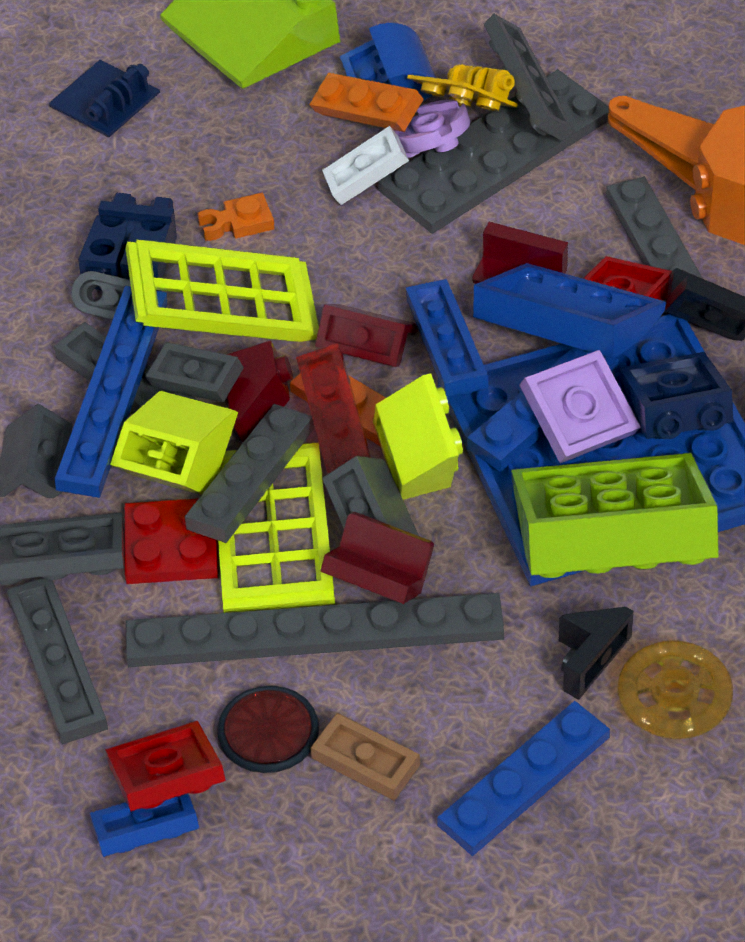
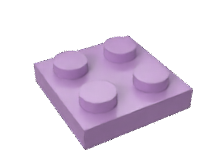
(579, 406)

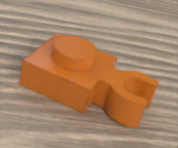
(240, 215)

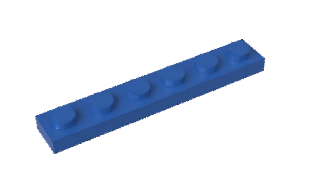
(107, 401)

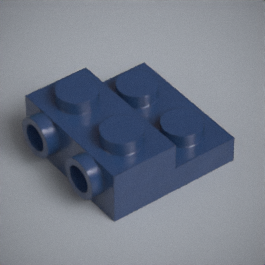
(678, 395)

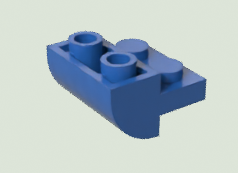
(390, 58)

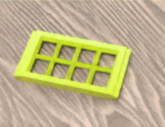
(145, 301)
(291, 594)

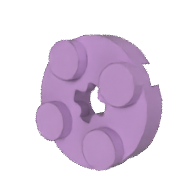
(435, 127)

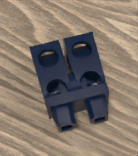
(122, 223)

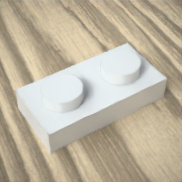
(365, 165)

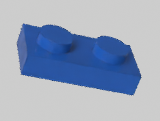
(123, 830)

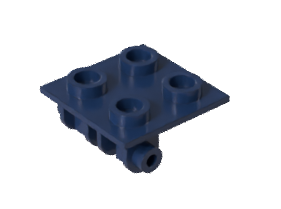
(106, 96)

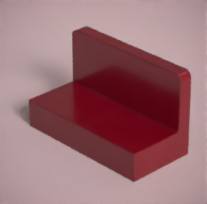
(511, 247)
(364, 333)
(380, 558)

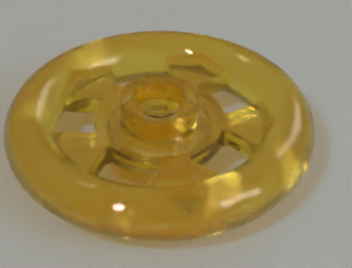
(670, 656)

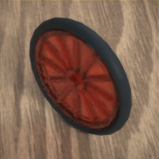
(268, 729)

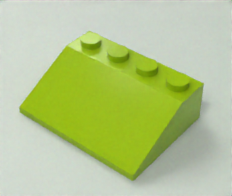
(254, 36)
(615, 515)

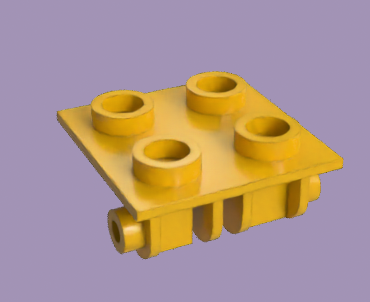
(471, 84)

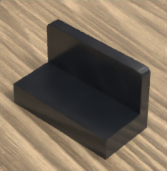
(706, 304)

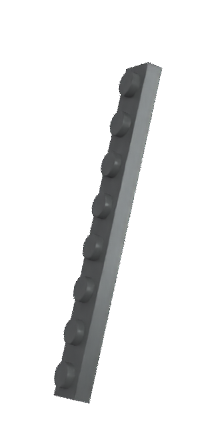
(314, 630)

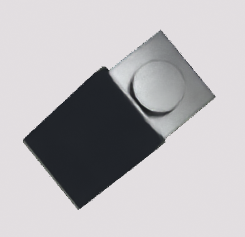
(594, 642)

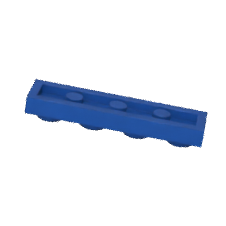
(447, 338)
(515, 425)
(523, 778)

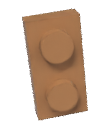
(365, 756)

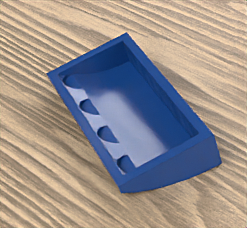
(566, 309)

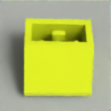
(417, 438)
(175, 442)

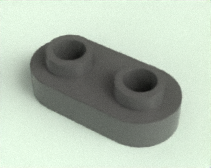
(111, 287)

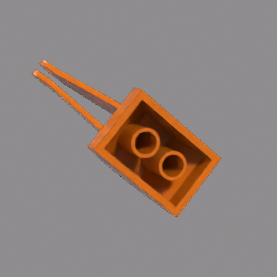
(696, 151)

